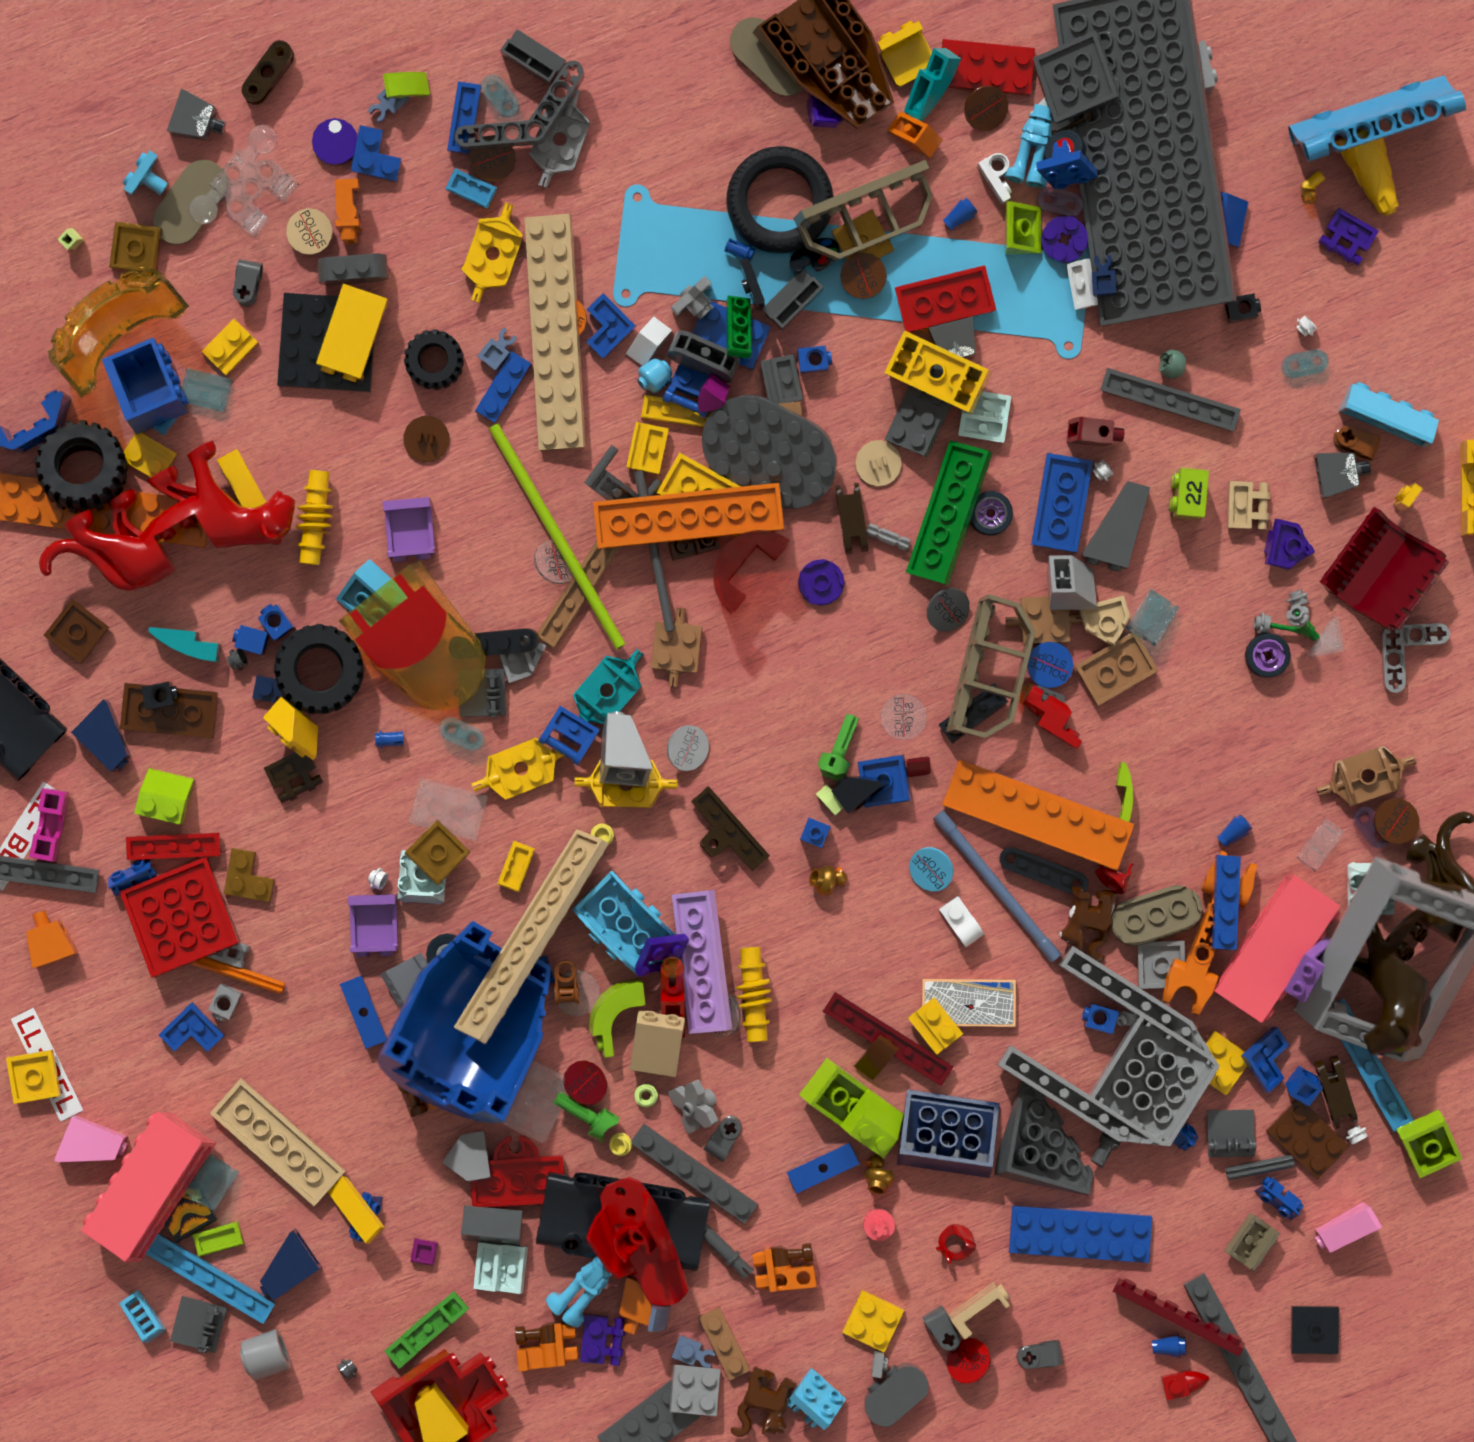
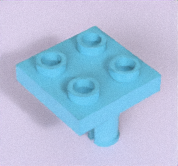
(144, 176)
(816, 1400)

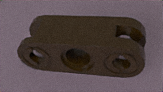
(269, 60)
(852, 518)
(1336, 1091)

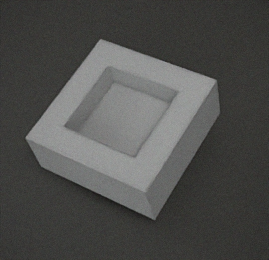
(879, 1364)

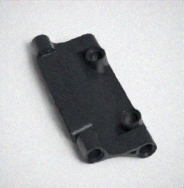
(25, 724)
(574, 1203)

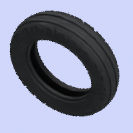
(749, 170)

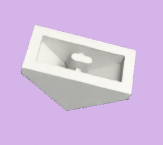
(648, 341)

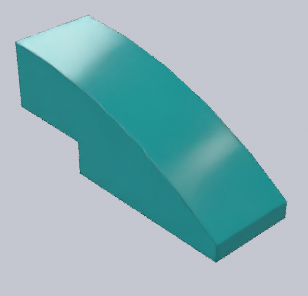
(932, 83)
(187, 643)

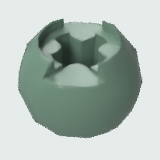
(1172, 364)

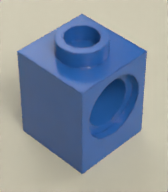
(804, 364)
(284, 627)
(251, 639)
(815, 832)
(1110, 1018)
(1303, 1085)

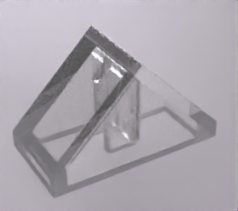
(1329, 640)

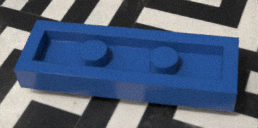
(464, 113)
(503, 387)

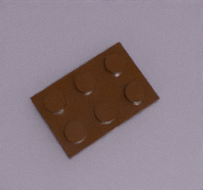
(1307, 1138)

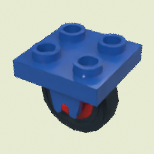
(1066, 161)

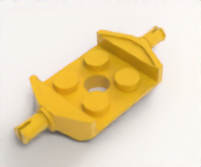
(498, 234)

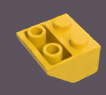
(294, 728)

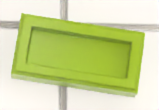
(218, 1238)

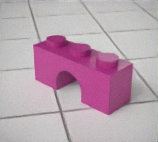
(49, 832)

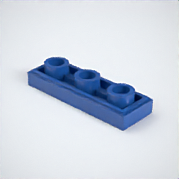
(357, 998)
(810, 1175)

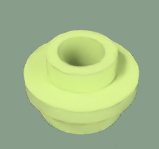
(638, 1095)

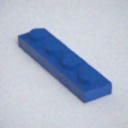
(1226, 902)

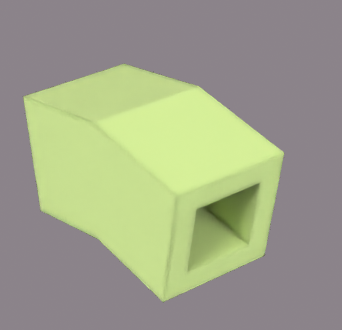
(70, 233)
(829, 799)

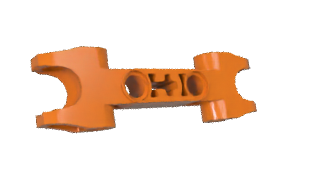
(1194, 972)

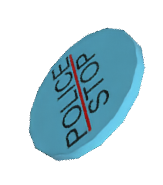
(931, 869)

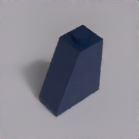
(103, 737)
(289, 1267)

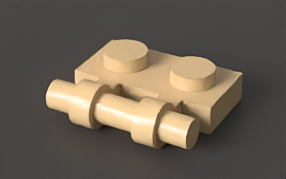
(1240, 505)

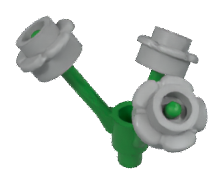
(1297, 616)

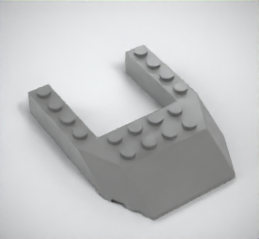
(1149, 1078)

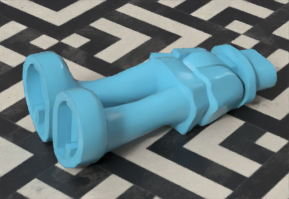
(1036, 134)
(593, 1279)

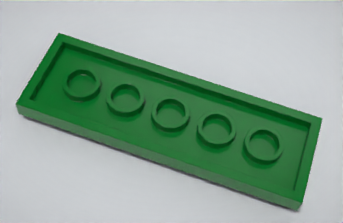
(949, 512)

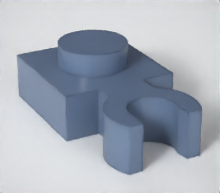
(387, 104)
(494, 352)
(689, 1351)

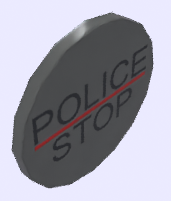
(947, 609)

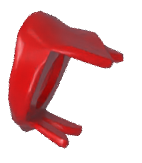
(1119, 881)
(963, 1233)

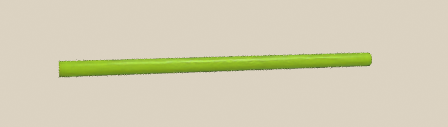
(557, 536)

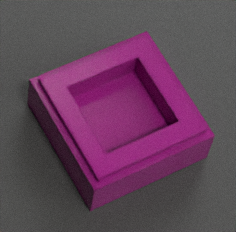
(424, 1251)

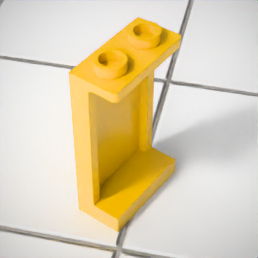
(351, 333)

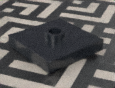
(751, 284)
(1315, 1329)

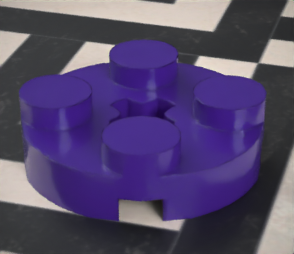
(1058, 251)

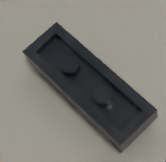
(981, 708)

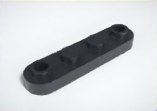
(508, 641)
(1042, 870)

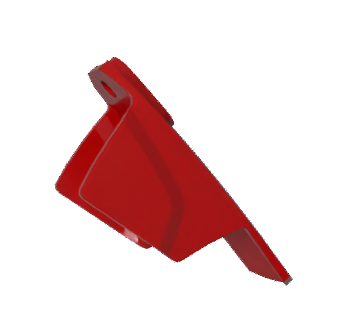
(637, 1242)

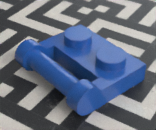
(689, 383)
(571, 728)

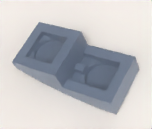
(659, 1318)

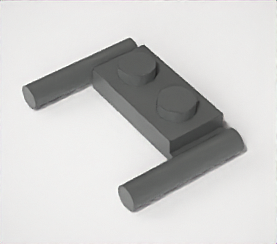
(608, 485)

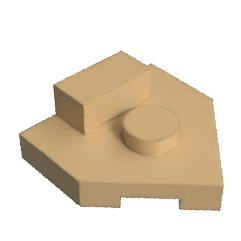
(1107, 620)

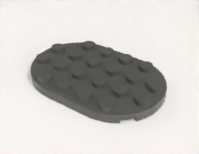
(768, 444)

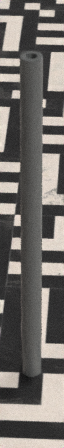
(657, 565)

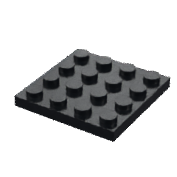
(302, 335)

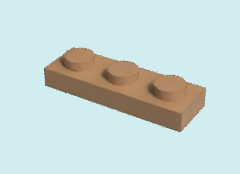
(724, 1343)

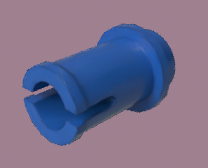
(739, 249)
(388, 739)

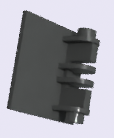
(490, 697)
(1230, 1133)
(198, 1324)

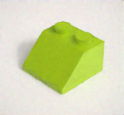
(164, 796)
(874, 1123)

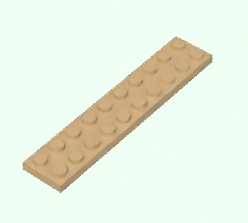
(555, 332)
(531, 936)

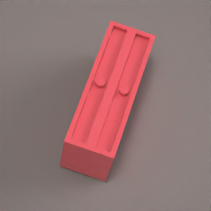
(1274, 947)
(147, 1186)

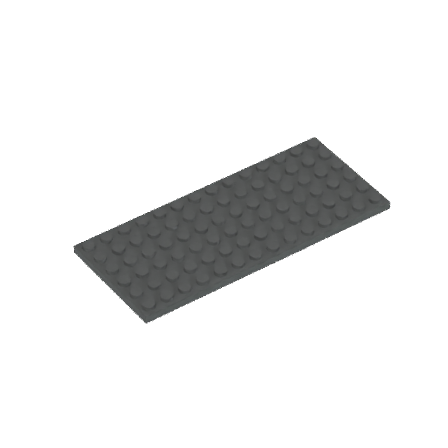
(1153, 160)

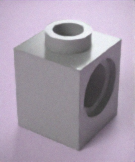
(230, 993)

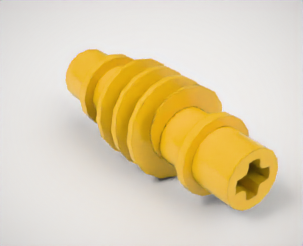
(314, 517)
(753, 994)

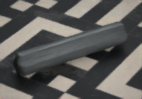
(1260, 1167)

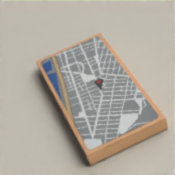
(974, 1000)

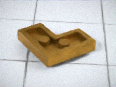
(241, 881)

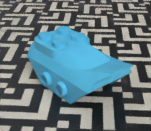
(620, 919)

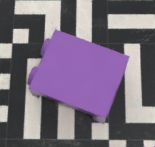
(409, 528)
(373, 924)
(1307, 972)

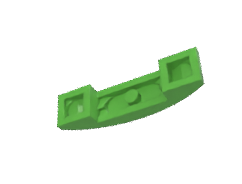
(426, 1329)

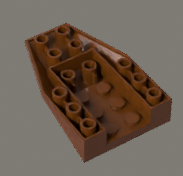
(830, 56)

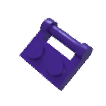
(660, 949)

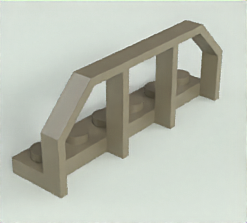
(853, 198)
(975, 654)

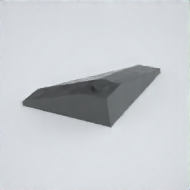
(1038, 1149)

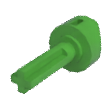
(833, 764)
(598, 1122)

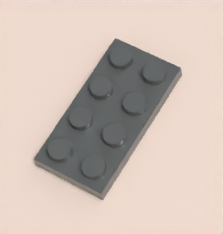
(918, 419)
(649, 1421)

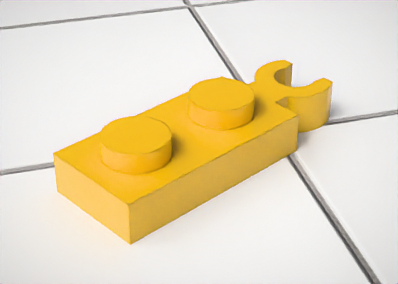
(1406, 496)

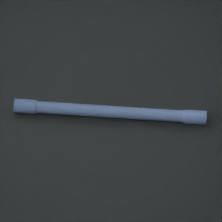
(996, 885)

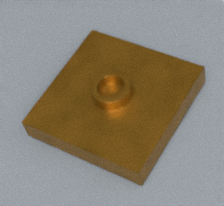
(868, 229)
(135, 247)
(437, 852)

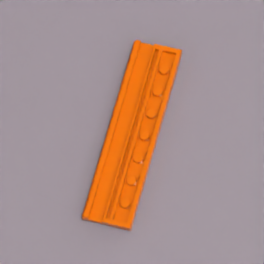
(1038, 814)

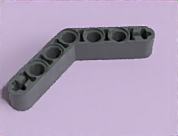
(536, 119)

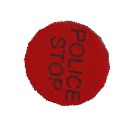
(969, 1361)

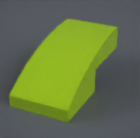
(406, 84)

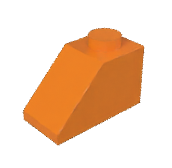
(915, 134)

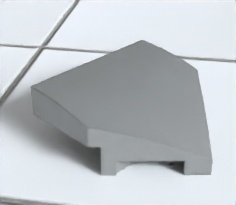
(521, 664)
(469, 1157)

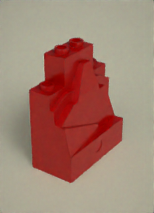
(469, 1388)

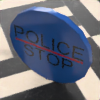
(1050, 664)

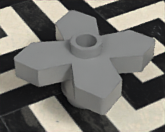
(694, 300)
(695, 1104)

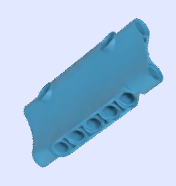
(1319, 130)

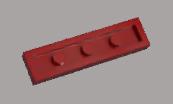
(173, 846)

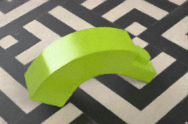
(612, 1002)

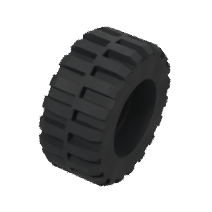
(73, 439)
(318, 637)

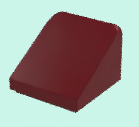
(918, 766)

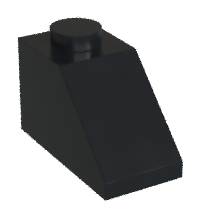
(857, 790)

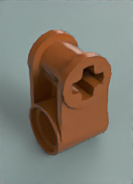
(1361, 442)
(566, 985)

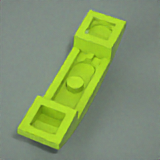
(1124, 779)

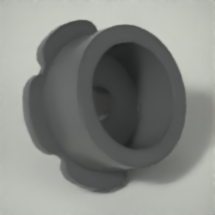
(237, 659)
(347, 1369)

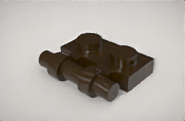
(288, 769)

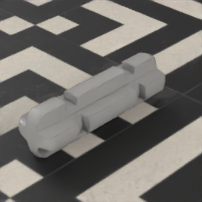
(888, 537)

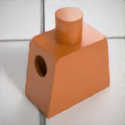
(48, 941)
(634, 1306)

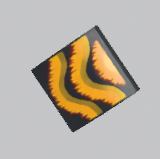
(188, 1218)

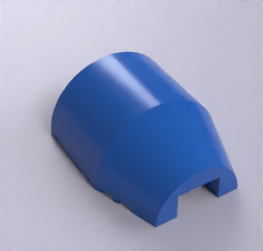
(450, 1067)

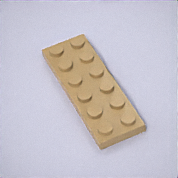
(277, 1142)

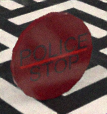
(585, 1083)

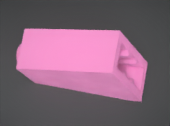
(90, 1142)
(1347, 1228)

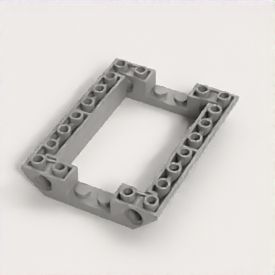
(1380, 883)

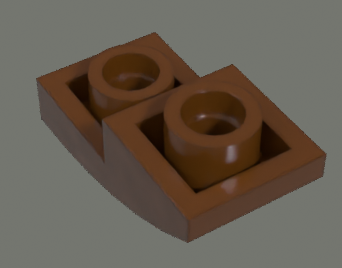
(689, 548)
(876, 1057)

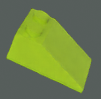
(833, 1091)

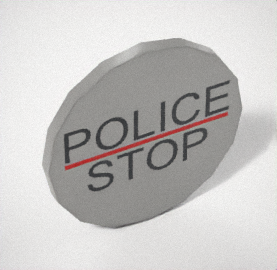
(687, 747)

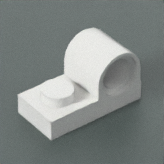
(992, 177)
(961, 921)

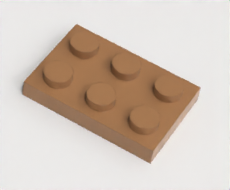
(1116, 668)

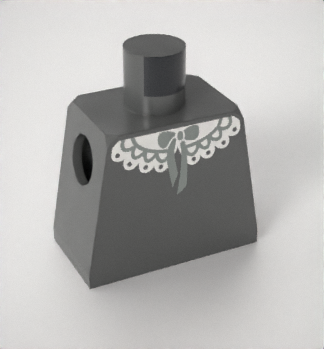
(194, 118)
(955, 337)
(1338, 472)

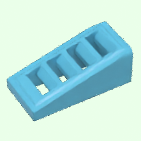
(135, 1321)

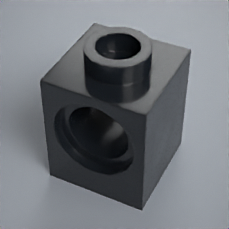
(1233, 313)
(149, 695)

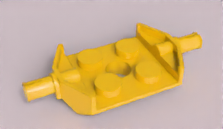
(502, 774)
(613, 796)

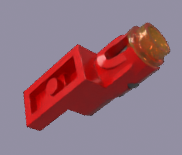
(1052, 710)
(673, 988)

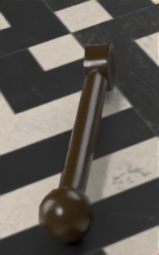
(1088, 116)

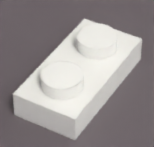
(1081, 284)

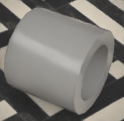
(265, 1355)

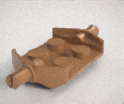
(1347, 779)

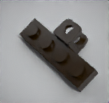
(727, 831)

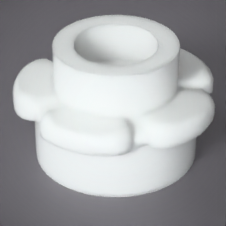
(1306, 326)
(1102, 470)
(378, 879)
(1356, 1134)

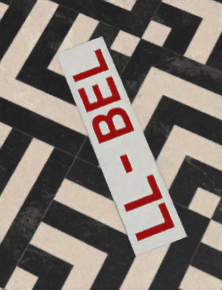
(20, 838)
(36, 1040)

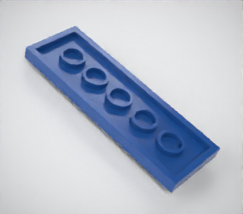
(1080, 1234)

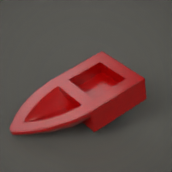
(1183, 1383)

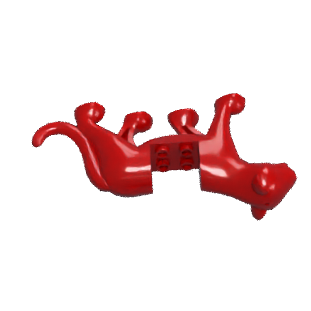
(138, 558)

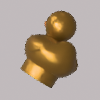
(826, 879)
(876, 1177)

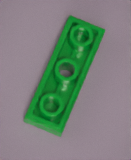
(738, 326)

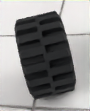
(433, 339)

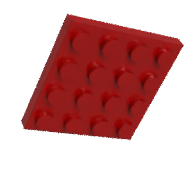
(179, 917)

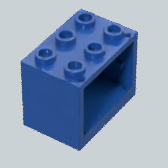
(146, 385)

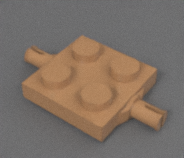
(1048, 624)
(678, 649)

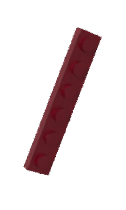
(871, 1027)
(1188, 1321)

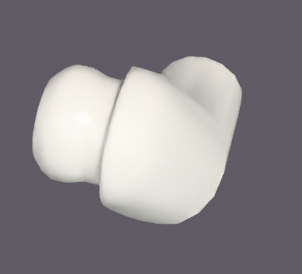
(1125, 1018)

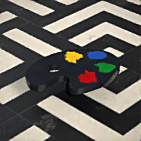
(817, 260)

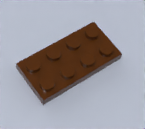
(190, 717)

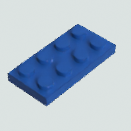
(1061, 502)

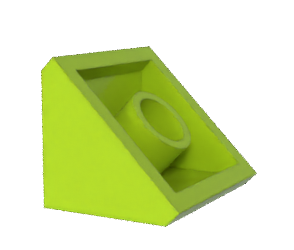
(1022, 228)

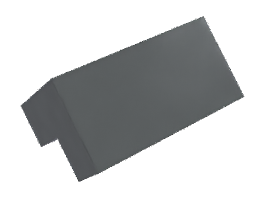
(533, 57)
(792, 299)
(491, 1225)

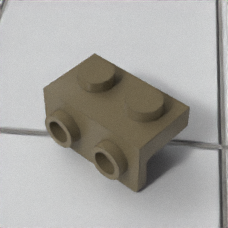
(1252, 1242)

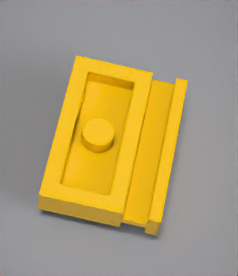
(230, 347)
(647, 448)
(148, 455)
(935, 1025)

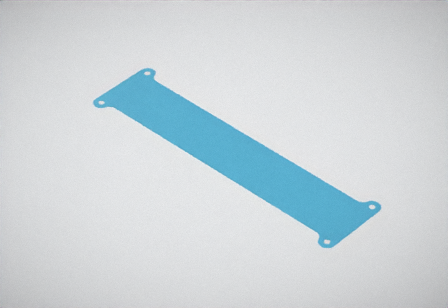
(677, 246)

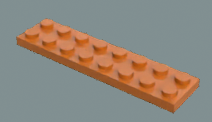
(688, 515)

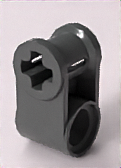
(247, 277)
(721, 1140)
(941, 1325)
(1045, 1355)

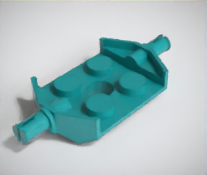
(613, 671)

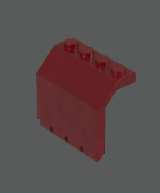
(1384, 571)

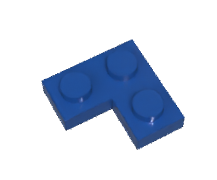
(368, 159)
(614, 326)
(192, 1023)
(1260, 1059)

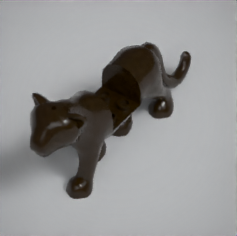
(1385, 969)

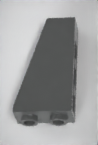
(1118, 530)

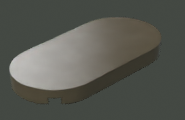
(759, 60)
(173, 212)
(1156, 915)

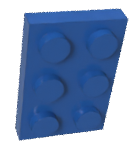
(713, 328)

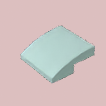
(988, 419)
(500, 1267)

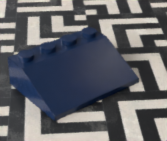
(948, 1133)

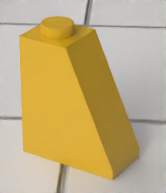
(438, 1417)

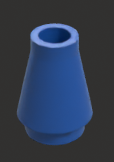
(960, 214)
(1235, 830)
(1170, 1346)

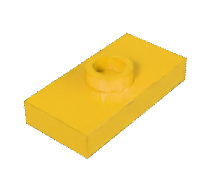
(516, 866)

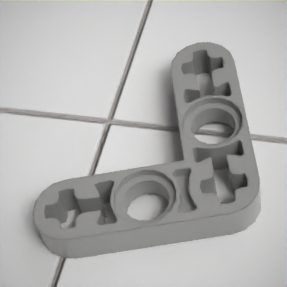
(1404, 640)

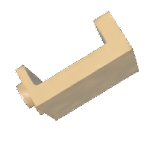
(657, 1043)
(975, 1304)

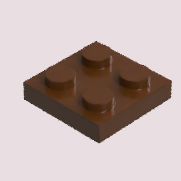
(76, 631)

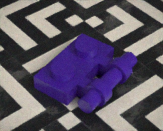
(1352, 230)
(594, 1339)

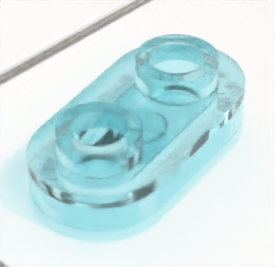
(500, 96)
(1305, 363)
(462, 733)

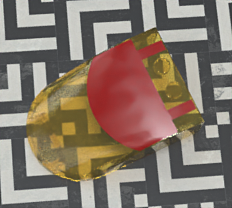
(419, 640)

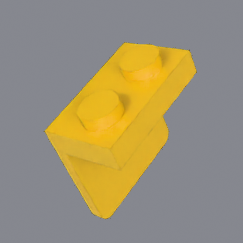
(904, 52)

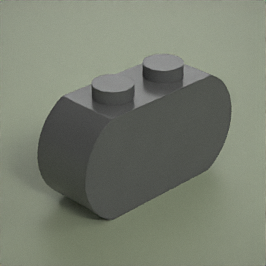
(352, 269)
(702, 356)
(895, 1394)

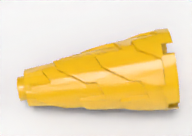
(1372, 172)

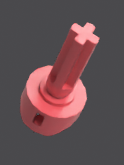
(879, 1224)

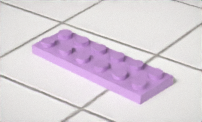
(703, 962)

